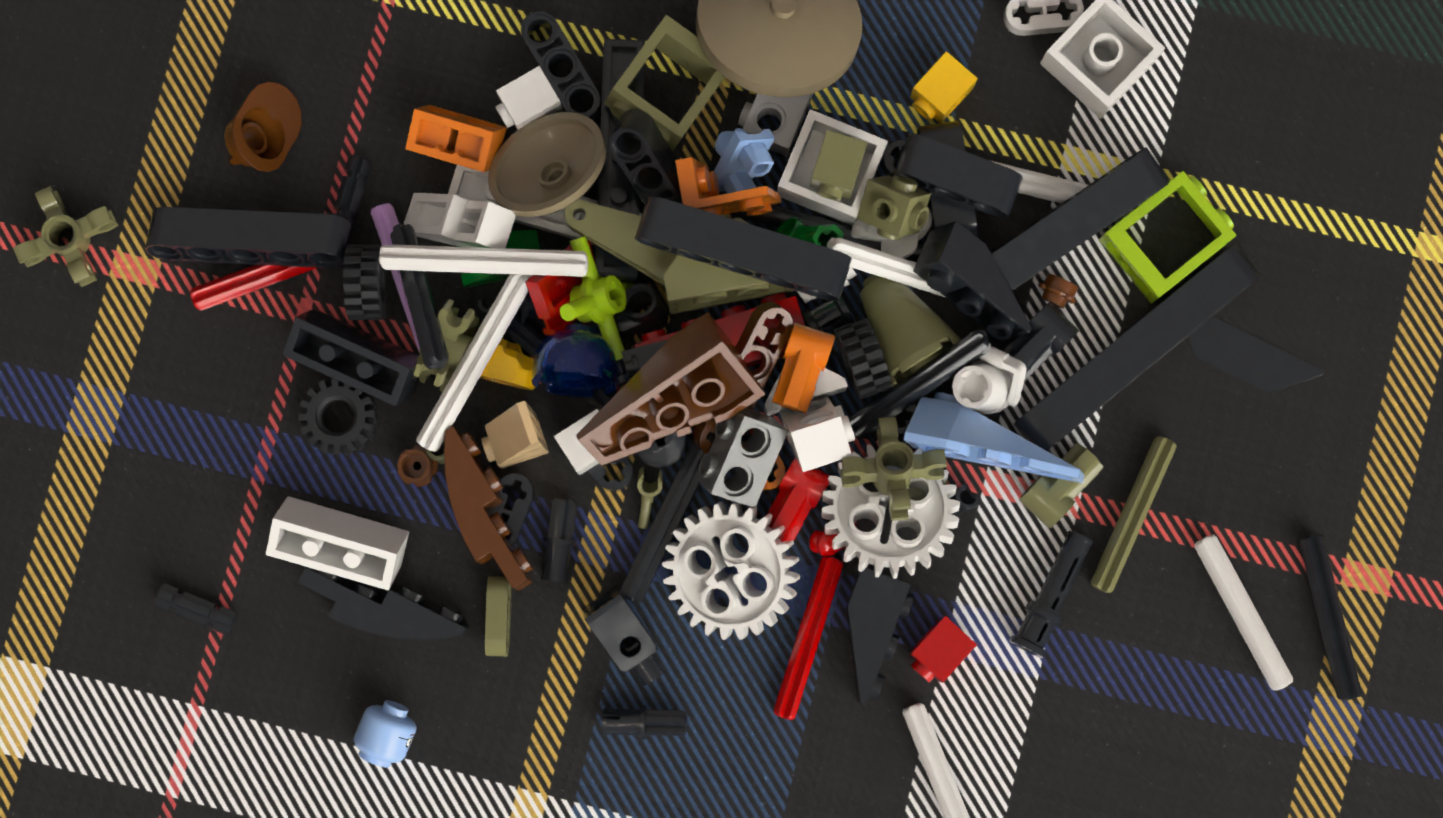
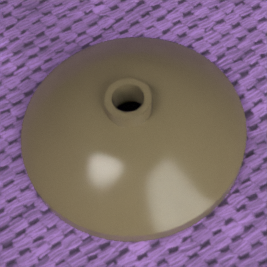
(547, 164)

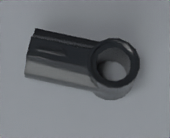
(629, 321)
(1047, 337)

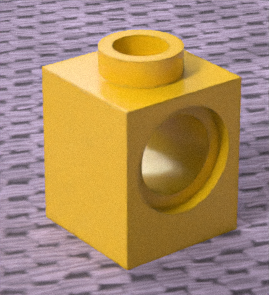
(942, 88)

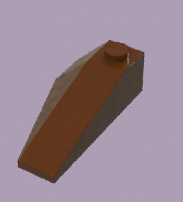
(682, 385)

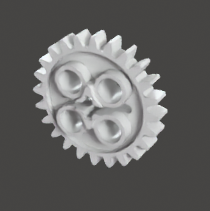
(928, 517)
(697, 585)

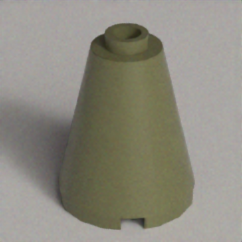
(904, 327)

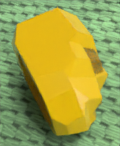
(509, 366)

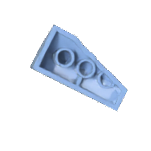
(976, 439)

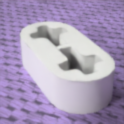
(1044, 22)

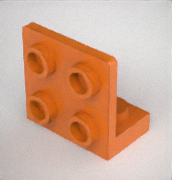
(701, 190)

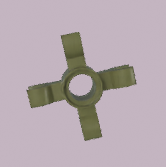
(57, 220)
(457, 335)
(893, 483)

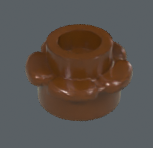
(1058, 290)
(407, 470)

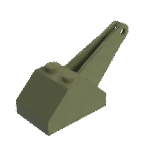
(687, 282)

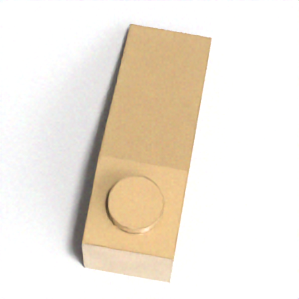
(514, 436)

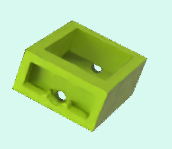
(1138, 265)

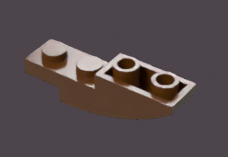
(472, 496)

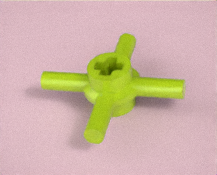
(597, 299)

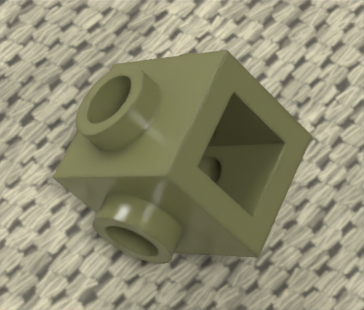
(894, 206)

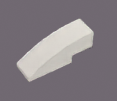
(459, 221)

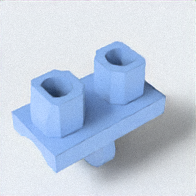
(742, 158)

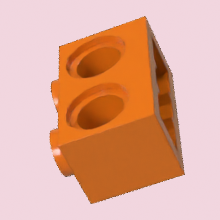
(454, 137)

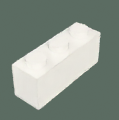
(337, 543)

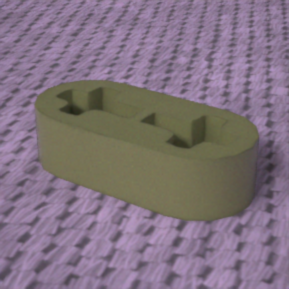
(497, 616)

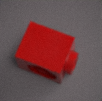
(941, 650)

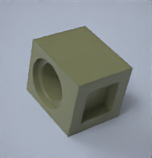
(838, 166)

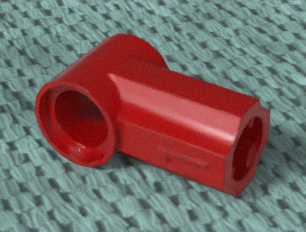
(795, 499)

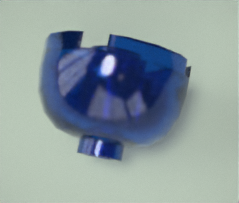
(575, 363)

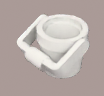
(989, 383)

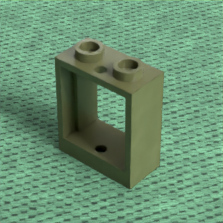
(686, 51)

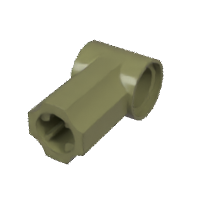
(1053, 497)

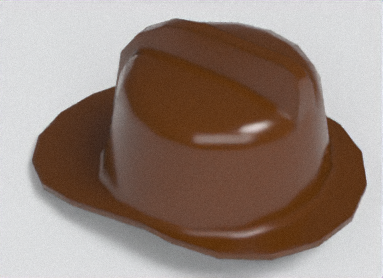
(263, 128)

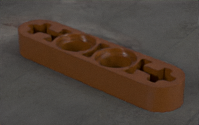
(775, 336)

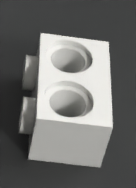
(818, 435)

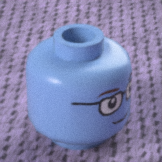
(385, 734)

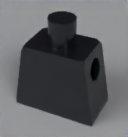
(612, 621)

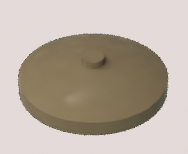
(780, 44)

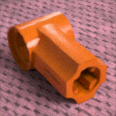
(805, 358)

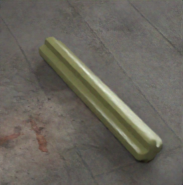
(1133, 514)

